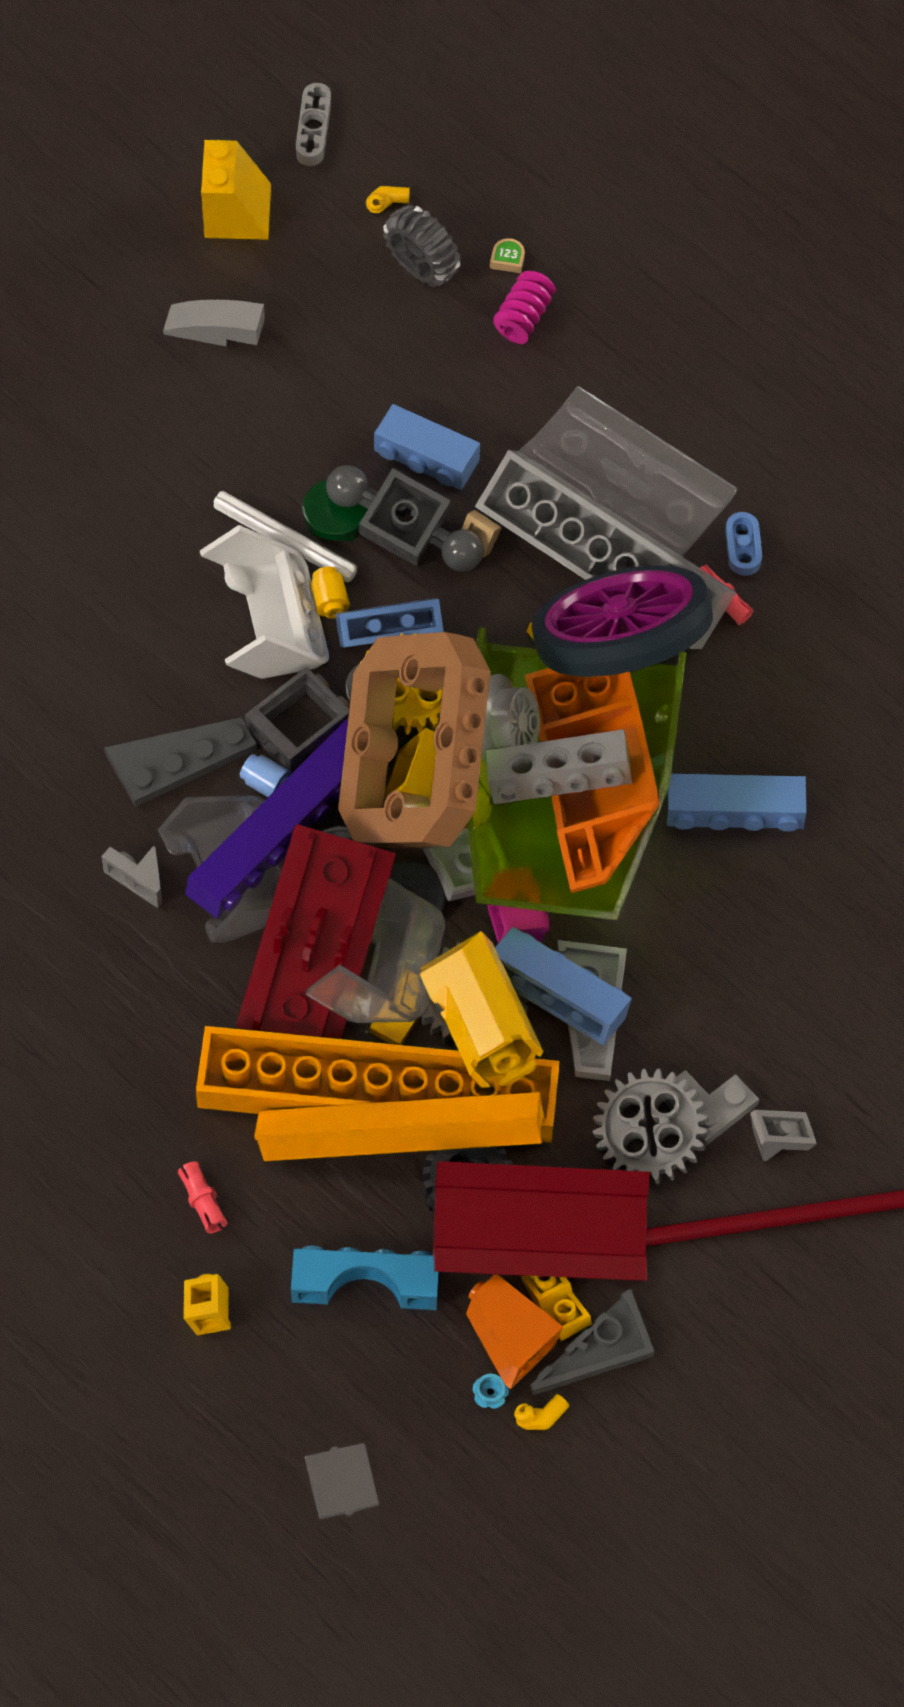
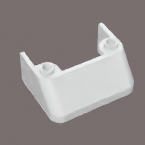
(279, 603)

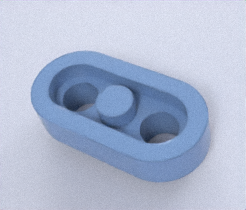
(743, 546)

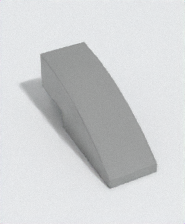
(216, 321)

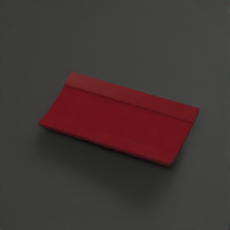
(316, 922)
(540, 1221)

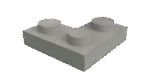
(723, 1105)

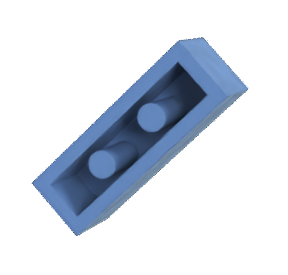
(426, 447)
(368, 624)

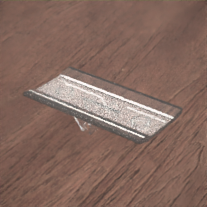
(630, 471)

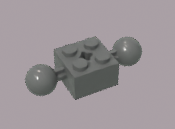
(402, 495)

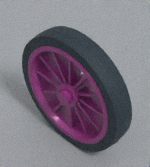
(622, 621)

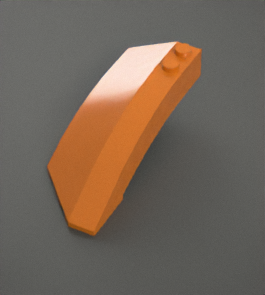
(599, 823)

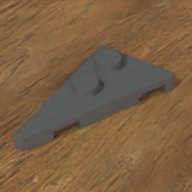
(611, 1343)

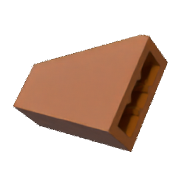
(511, 1328)

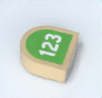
(508, 256)

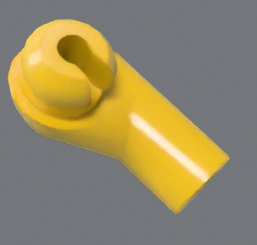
(385, 196)

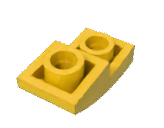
(559, 1302)

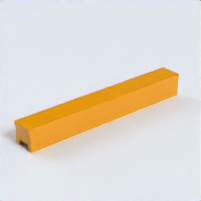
(400, 1126)

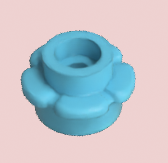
(487, 1382)

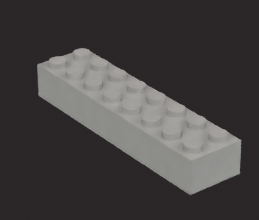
(580, 529)

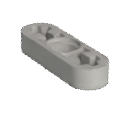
(317, 135)

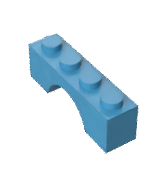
(322, 1272)

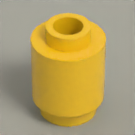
(329, 592)

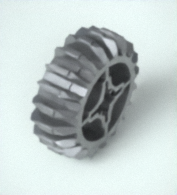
(421, 245)

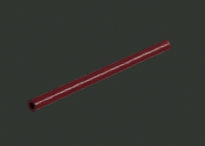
(774, 1218)

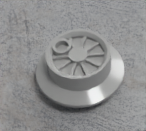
(510, 716)

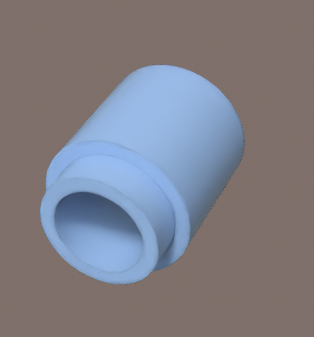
(263, 774)

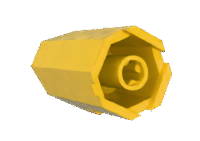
(482, 1012)

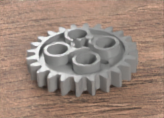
(681, 1121)

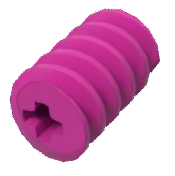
(524, 306)

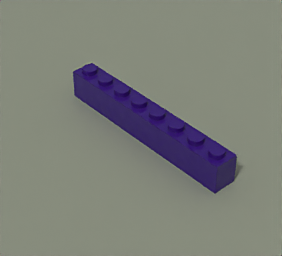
(267, 832)

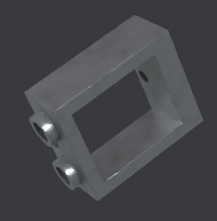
(272, 740)

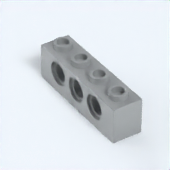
(558, 766)

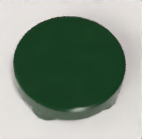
(327, 518)

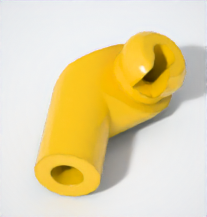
(541, 1419)

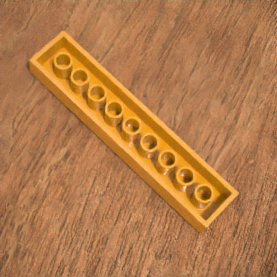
(289, 1071)

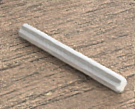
(281, 533)

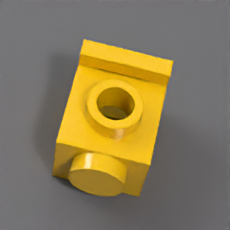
(206, 1304)

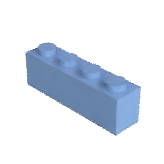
(736, 801)
(562, 986)

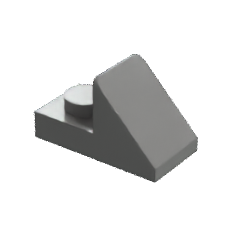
(139, 878)
(781, 1131)

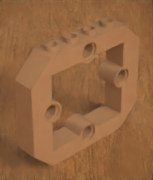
(427, 664)

